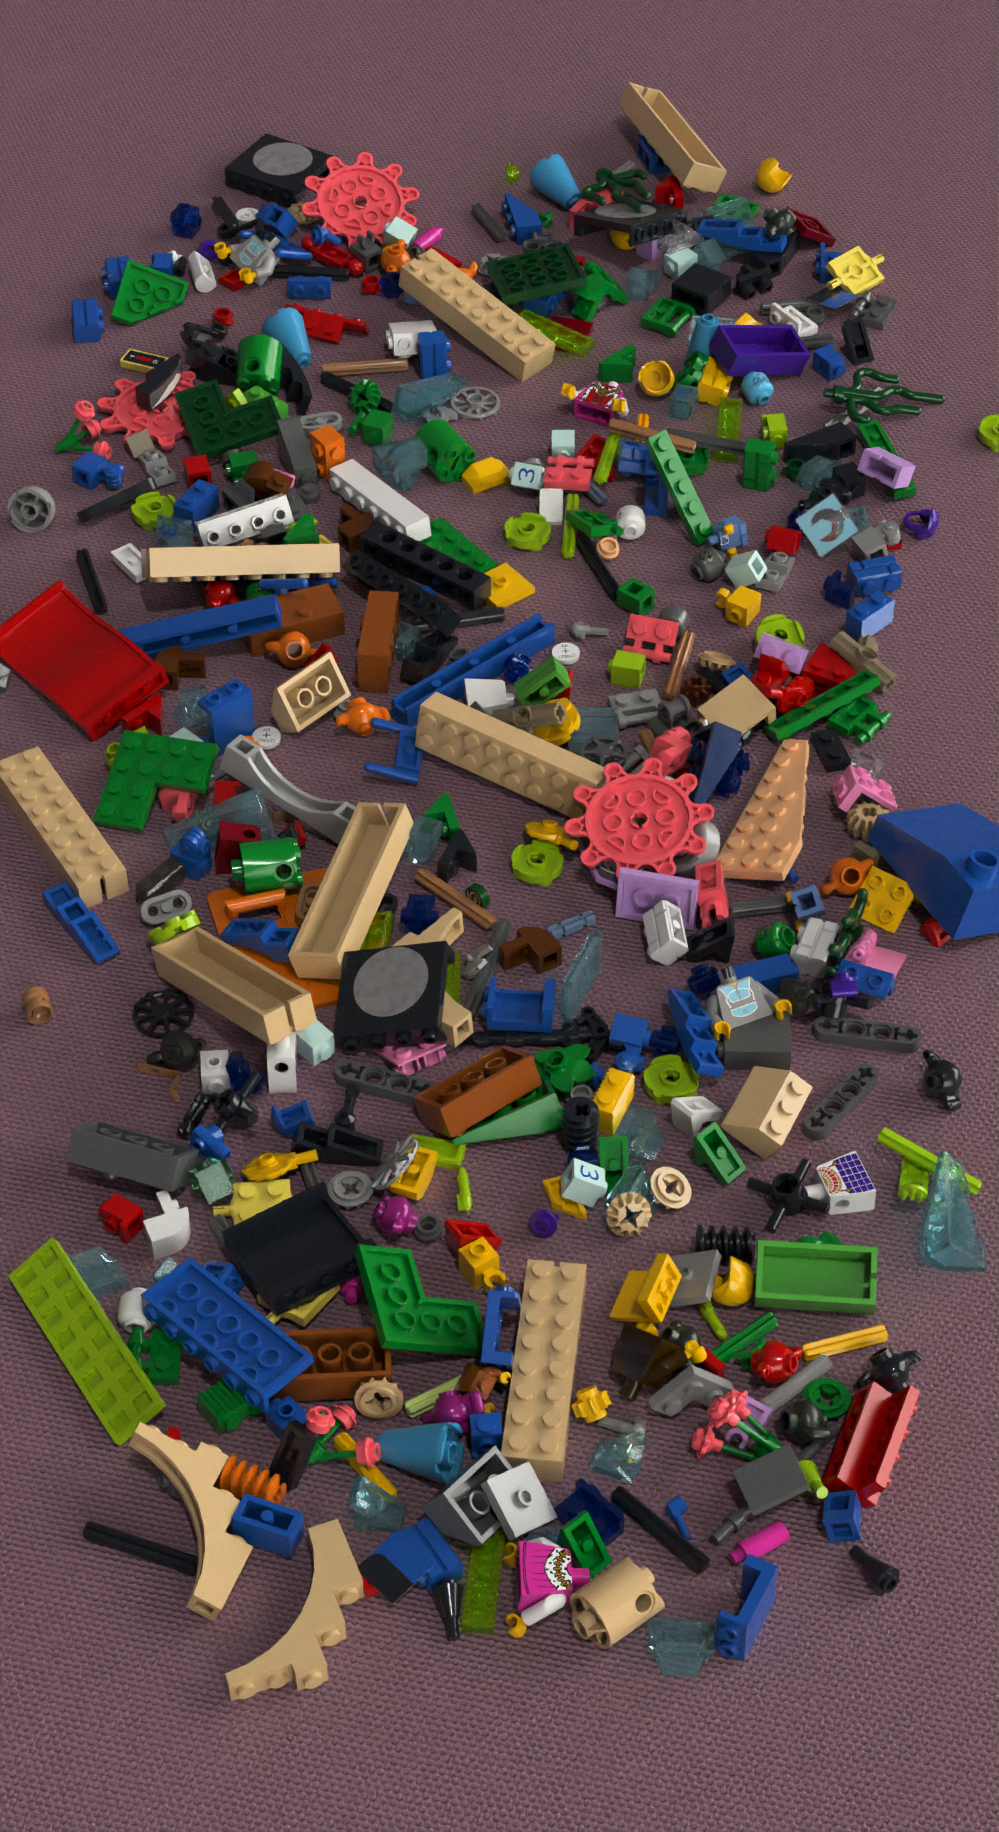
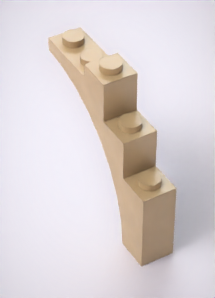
(455, 1018)
(211, 1511)
(320, 1624)

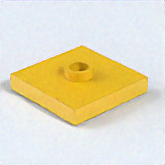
(507, 586)

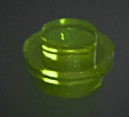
(512, 172)

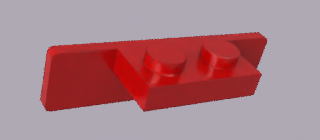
(327, 326)

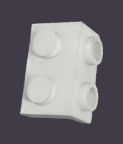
(791, 316)

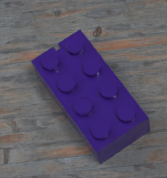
(759, 349)

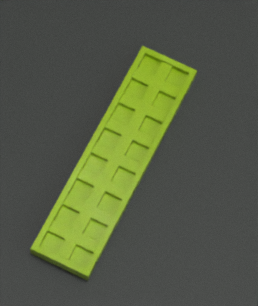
(86, 1341)

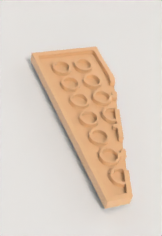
(772, 823)

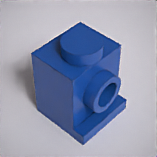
(163, 262)
(828, 363)
(281, 1413)
(485, 1432)
(842, 1516)

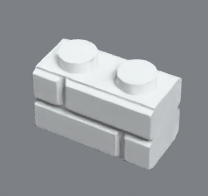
(665, 933)
(812, 950)

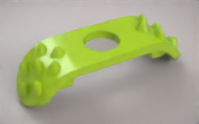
(913, 1181)

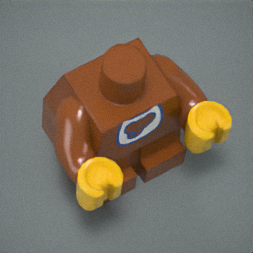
(481, 1380)

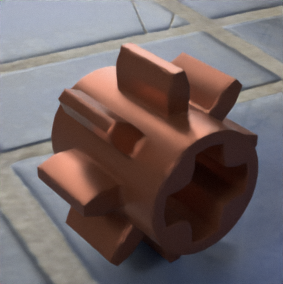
(696, 690)

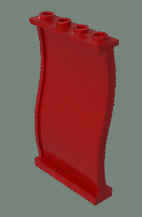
(78, 660)

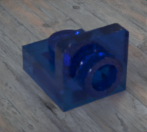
(240, 1070)

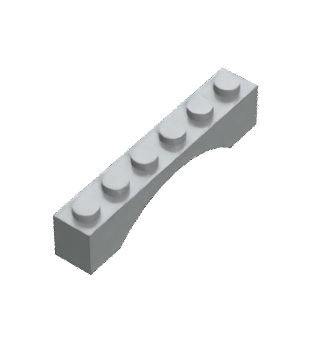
(251, 766)

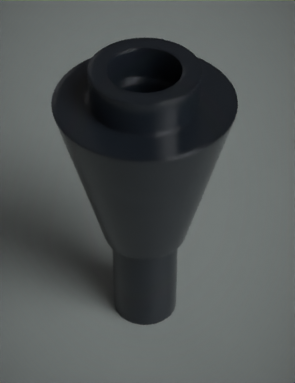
(880, 1574)
(449, 1600)

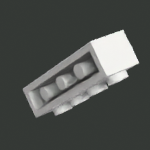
(244, 522)

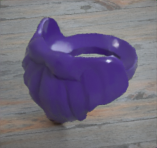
(923, 531)

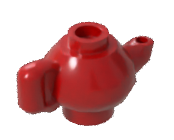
(219, 594)
(775, 1361)

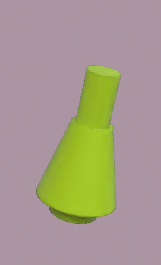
(813, 1478)

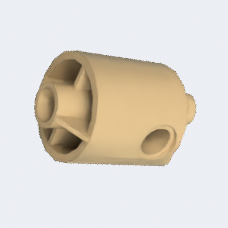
(615, 1603)

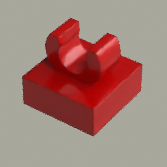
(935, 932)

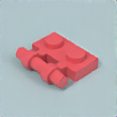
(569, 478)
(653, 631)

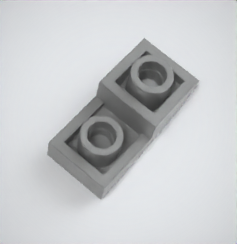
(156, 466)
(779, 567)

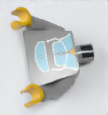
(252, 256)
(741, 1003)

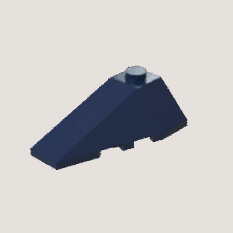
(711, 756)

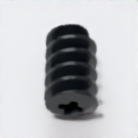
(580, 1123)
(726, 1243)

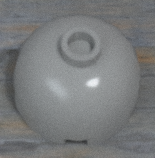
(31, 509)

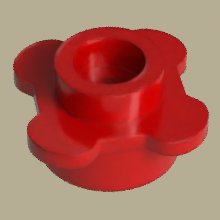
(371, 285)
(223, 316)

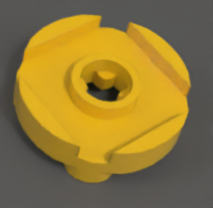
(560, 733)

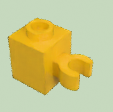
(740, 606)
(480, 1265)

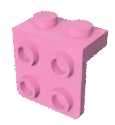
(857, 781)

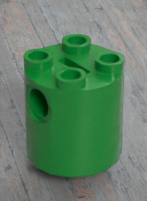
(259, 363)
(446, 450)
(268, 865)

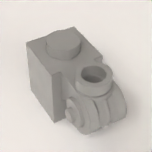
(872, 541)

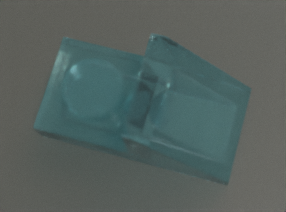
(619, 1457)
(375, 1507)

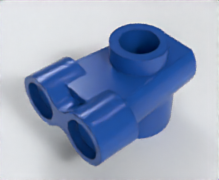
(210, 1142)

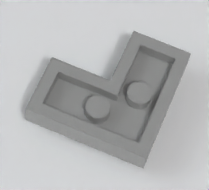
(689, 1386)

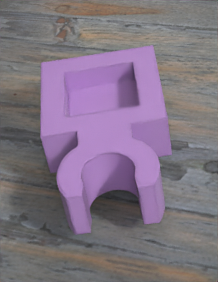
(760, 1412)

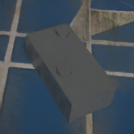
(132, 1155)

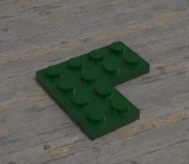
(219, 429)

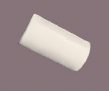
(201, 272)

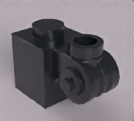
(846, 478)

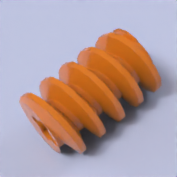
(240, 1481)

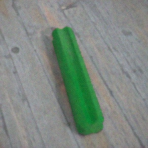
(745, 1337)

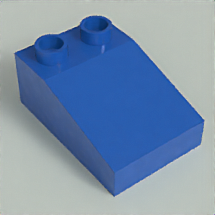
(948, 863)

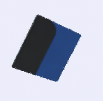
(832, 298)
(395, 1566)

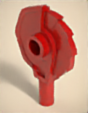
(793, 695)

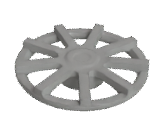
(475, 402)
(394, 1163)

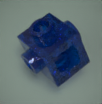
(186, 220)
(419, 913)

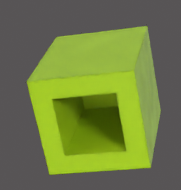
(627, 669)

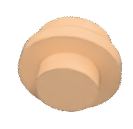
(608, 548)

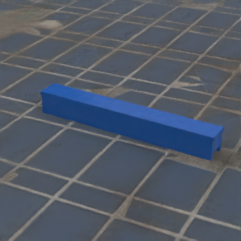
(207, 625)
(482, 663)

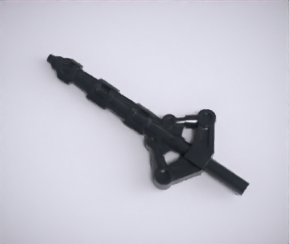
(569, 1034)

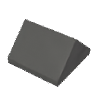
(771, 1479)

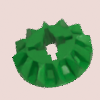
(372, 393)
(829, 1389)

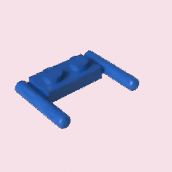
(284, 248)
(293, 584)
(407, 756)

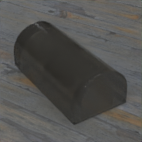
(160, 880)

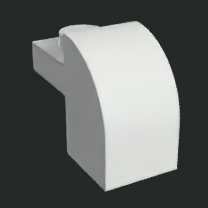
(169, 1230)

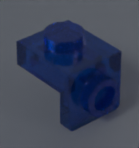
(839, 592)

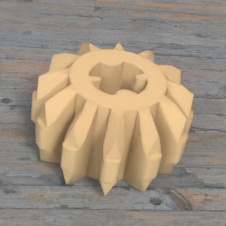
(862, 818)

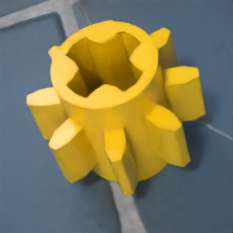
(591, 1404)

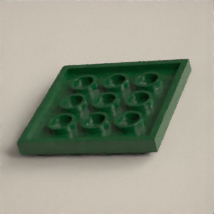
(536, 274)

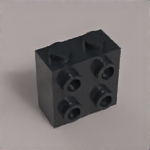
(701, 288)

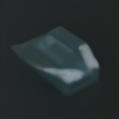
(642, 283)
(816, 470)
(188, 712)
(642, 1133)
(634, 1180)
(100, 1271)
(681, 1645)

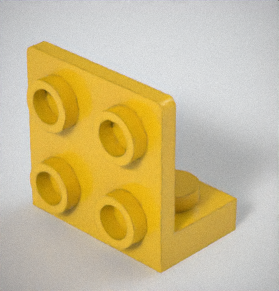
(887, 899)
(647, 1293)

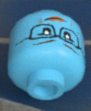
(757, 388)

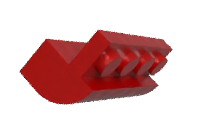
(870, 1442)

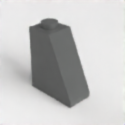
(296, 451)
(758, 1043)

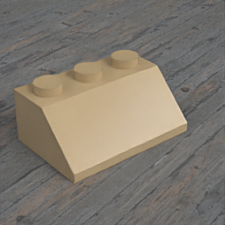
(309, 694)
(766, 1109)

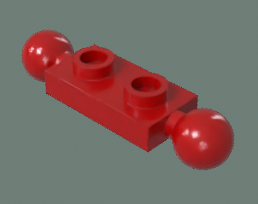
(333, 256)

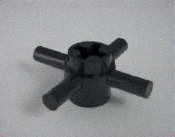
(838, 1006)
(235, 1106)
(788, 1195)

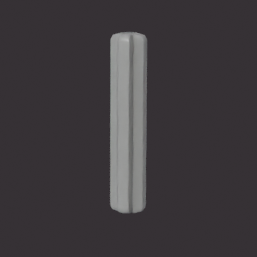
(797, 1383)

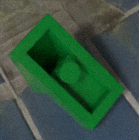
(589, 297)
(618, 366)
(303, 532)
(443, 811)
(717, 1151)
(613, 1158)
(584, 1543)

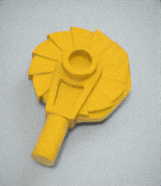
(551, 831)
(271, 1166)

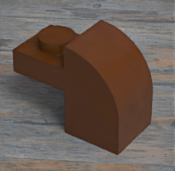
(263, 478)
(351, 527)
(180, 664)
(534, 946)

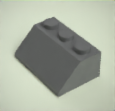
(461, 1504)

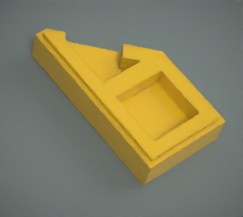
(552, 1189)

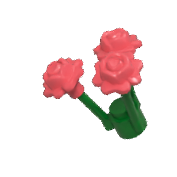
(730, 1411)

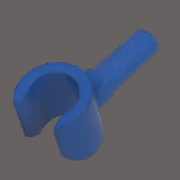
(674, 1510)

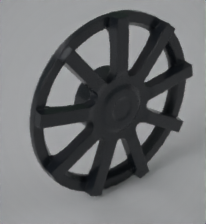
(162, 1013)

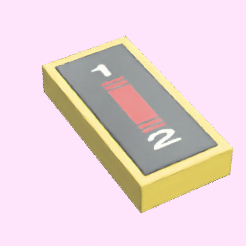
(140, 360)

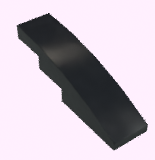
(295, 382)

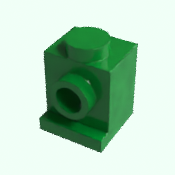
(636, 597)

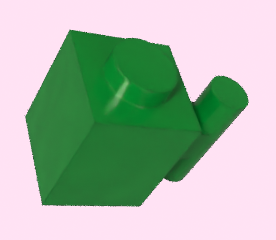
(375, 427)
(238, 464)

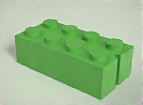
(816, 1277)

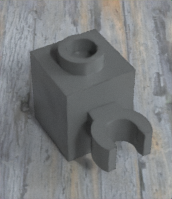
(367, 252)

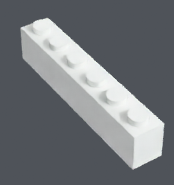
(382, 502)

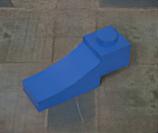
(261, 936)

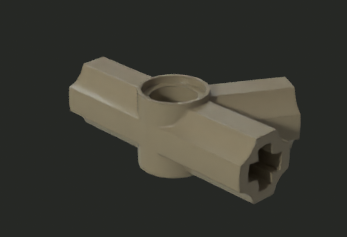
(863, 656)
(539, 716)

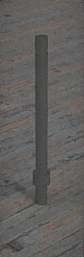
(737, 1519)

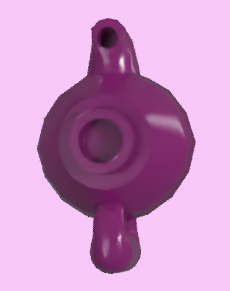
(395, 1216)
(455, 1408)

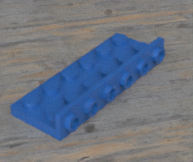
(224, 1333)

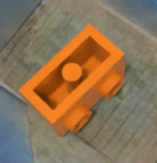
(327, 450)

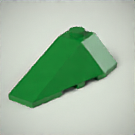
(528, 1115)

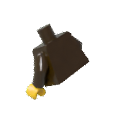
(648, 1358)

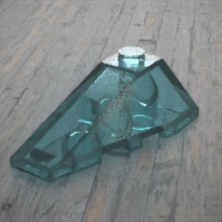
(424, 395)
(244, 808)
(948, 1223)

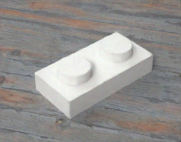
(129, 560)

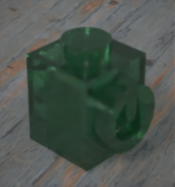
(212, 1179)

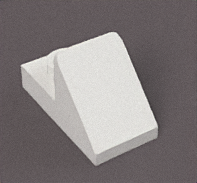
(551, 505)
(692, 1112)

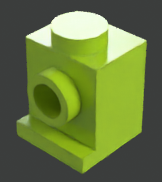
(774, 429)

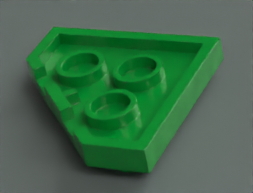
(146, 293)

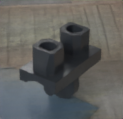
(751, 278)

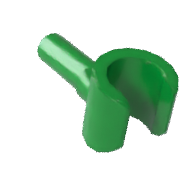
(545, 219)
(746, 1356)

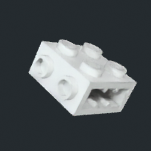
(403, 336)

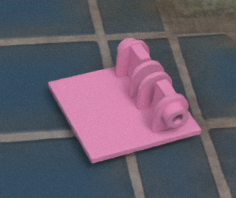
(867, 953)
(412, 1056)

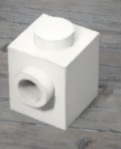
(214, 1077)

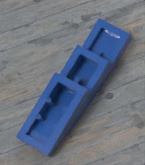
(735, 234)
(80, 923)
(693, 1031)

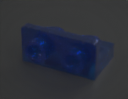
(605, 1515)

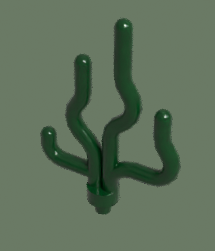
(615, 182)
(855, 395)
(850, 931)

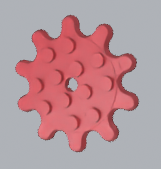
(356, 183)
(130, 418)
(633, 796)

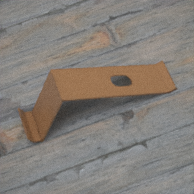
(283, 817)
(163, 1072)

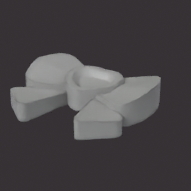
(443, 413)
(475, 961)

